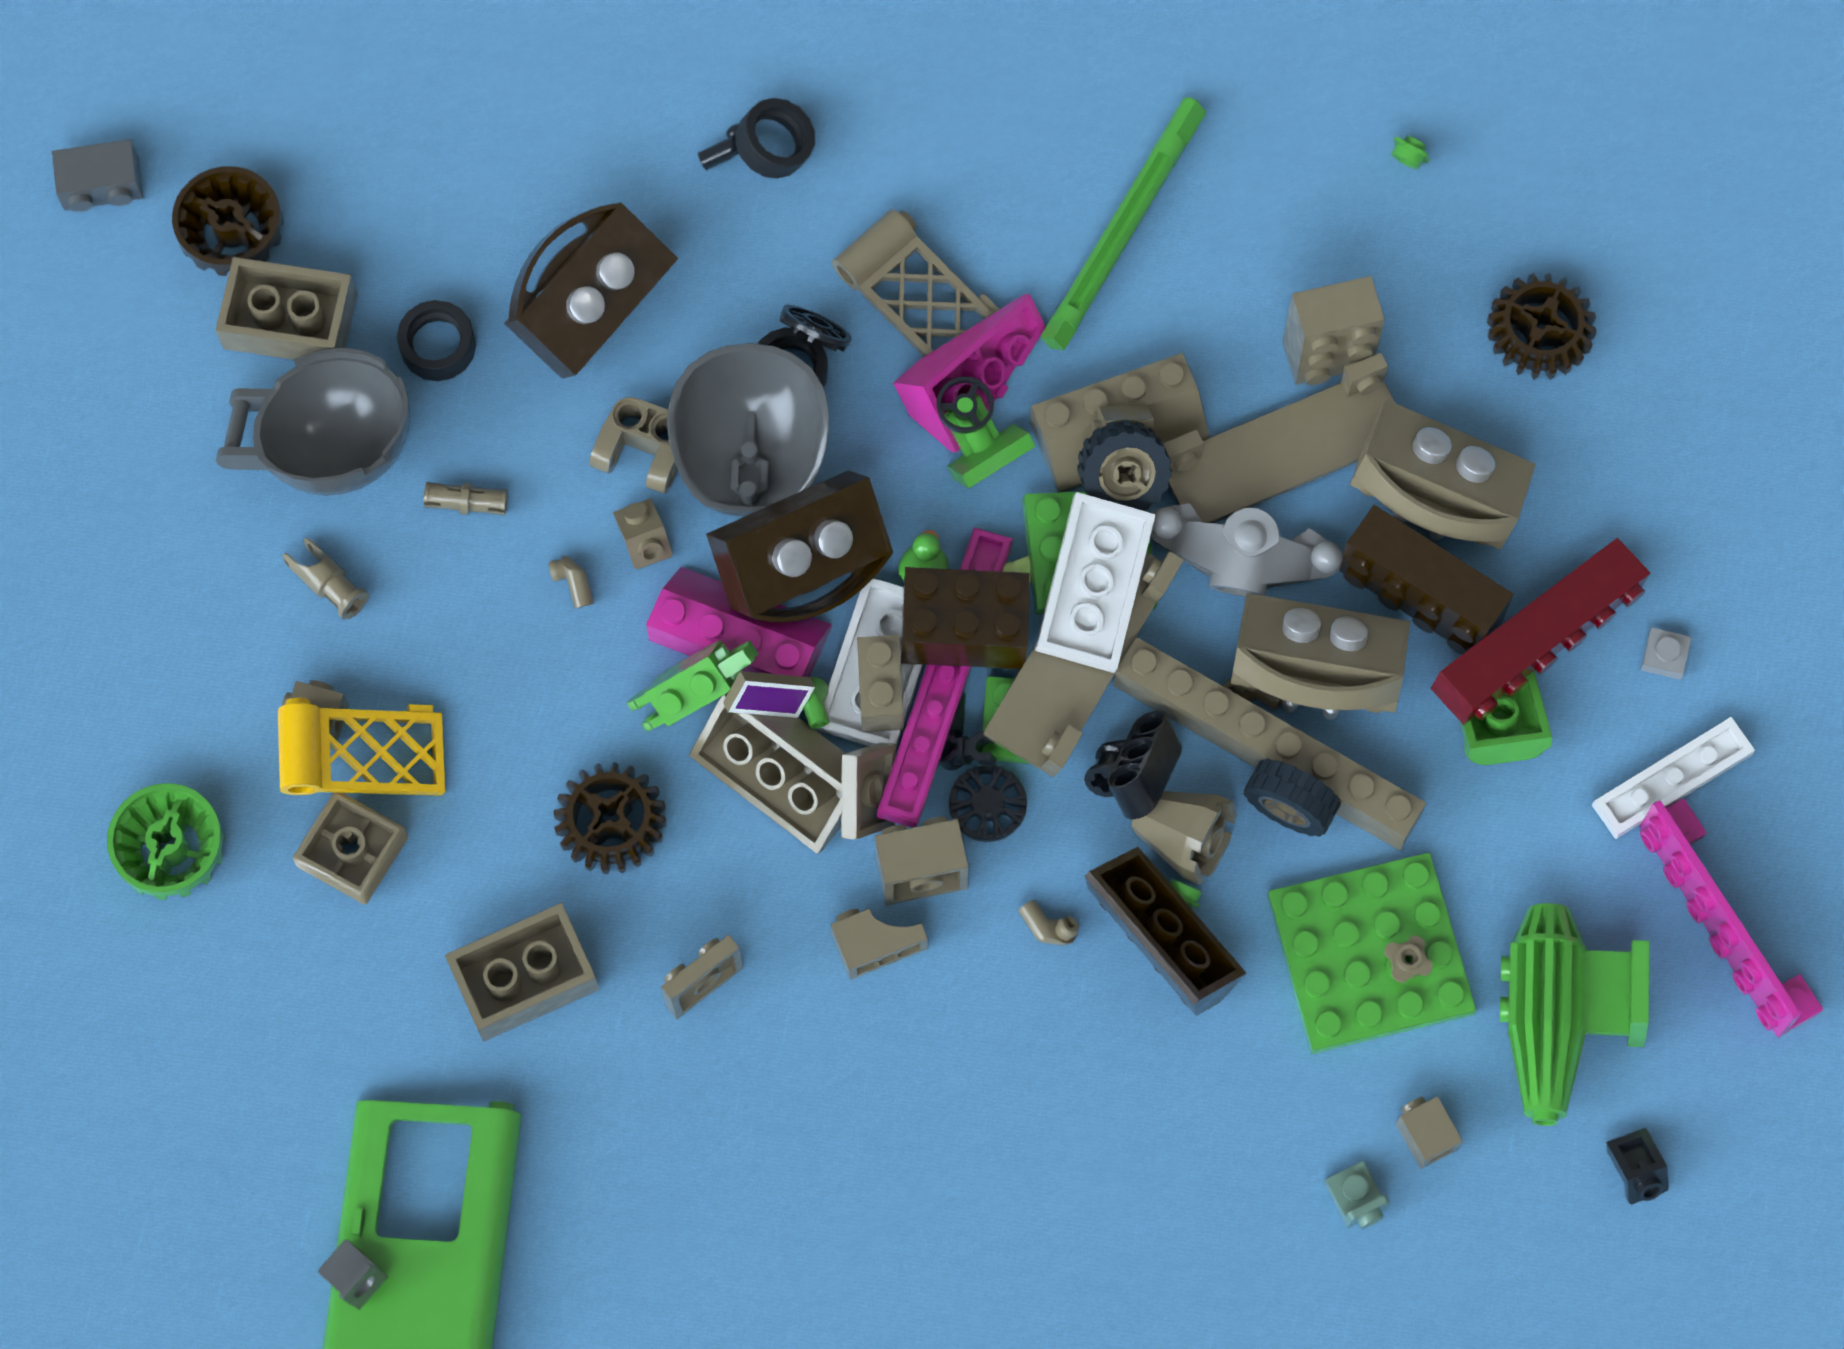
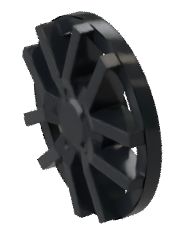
(817, 326)

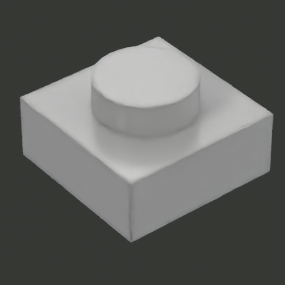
(1666, 653)

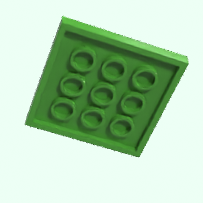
(1336, 960)

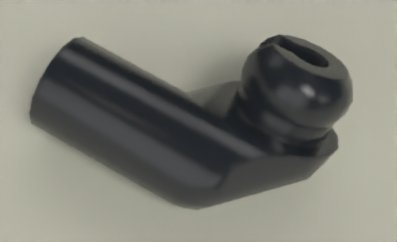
(721, 151)

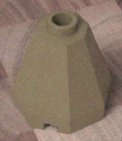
(1188, 831)

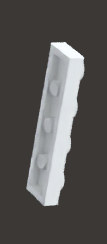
(1673, 776)

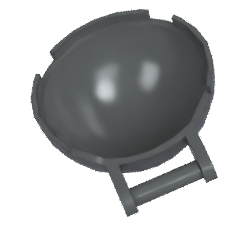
(323, 424)

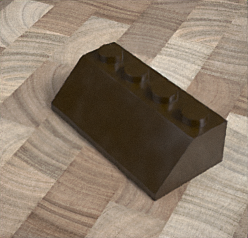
(1165, 929)

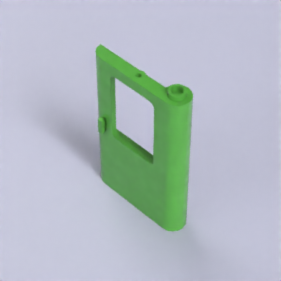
(435, 1289)

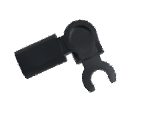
(960, 749)

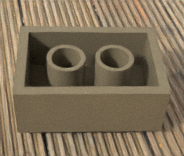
(284, 309)
(1332, 329)
(522, 972)

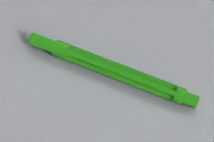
(1123, 224)

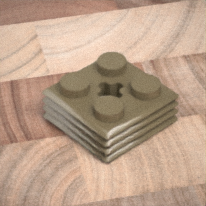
(344, 822)

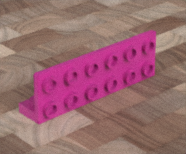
(1670, 835)

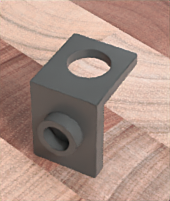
(352, 1274)

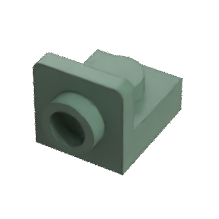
(1357, 1196)

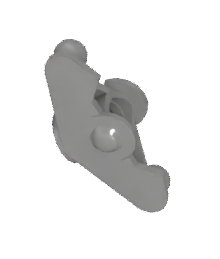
(1244, 550)

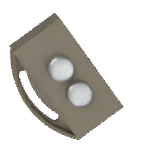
(1442, 477)
(1320, 655)

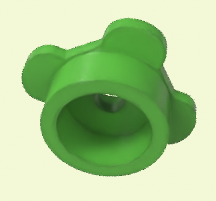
(1410, 152)

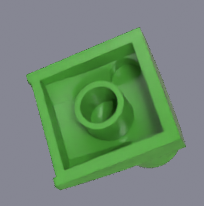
(1511, 731)

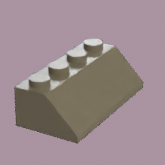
(1066, 420)
(778, 769)

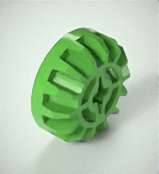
(154, 817)

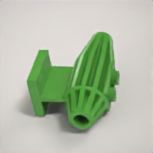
(1561, 996)

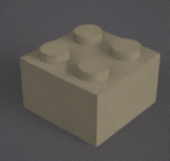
(921, 860)

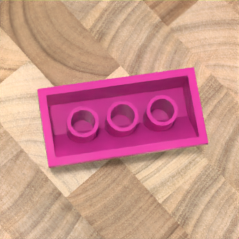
(696, 613)

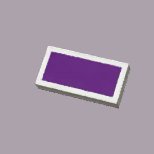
(768, 694)

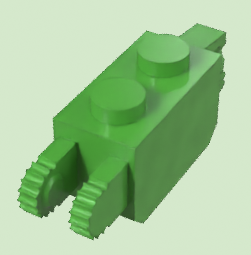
(693, 683)

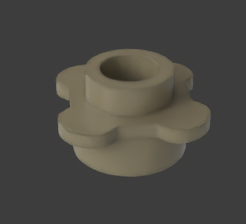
(1401, 969)

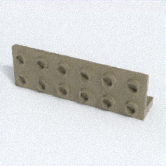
(1279, 447)
(1056, 696)

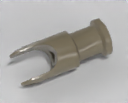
(329, 581)

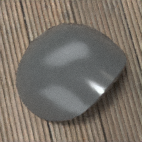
(747, 427)

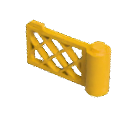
(306, 749)

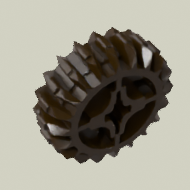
(1514, 310)
(620, 804)

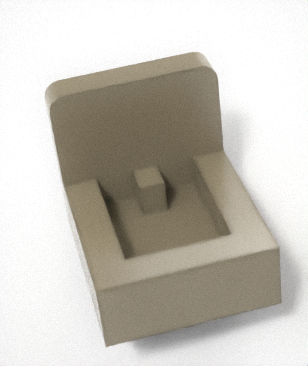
(643, 533)

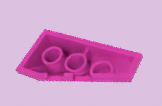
(982, 352)

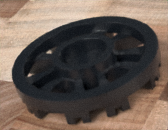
(988, 803)

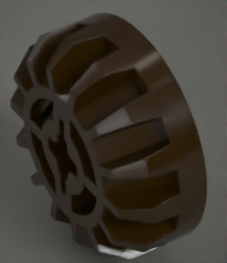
(218, 199)

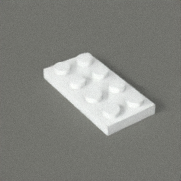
(1095, 582)
(875, 614)

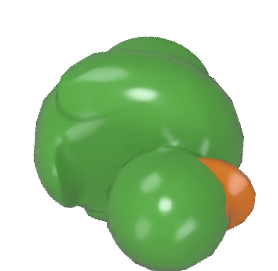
(924, 553)

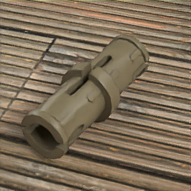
(465, 498)

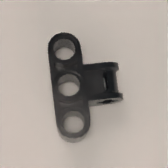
(1136, 767)

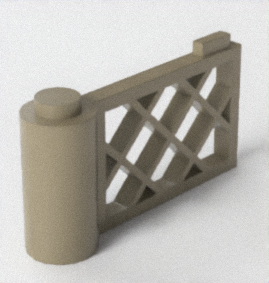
(883, 250)

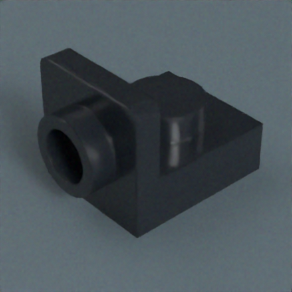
(1639, 1166)

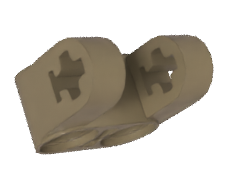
(641, 436)

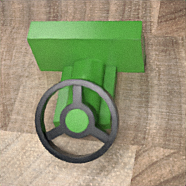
(977, 436)

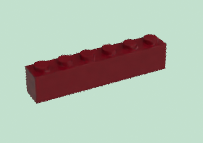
(1540, 632)

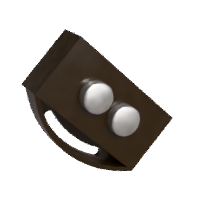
(586, 286)
(802, 547)

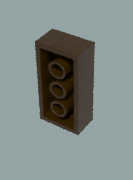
(1423, 581)

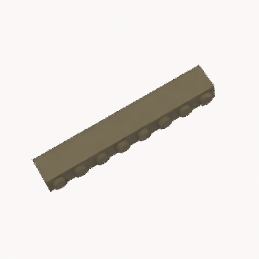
(1258, 735)

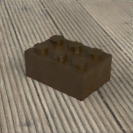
(965, 618)

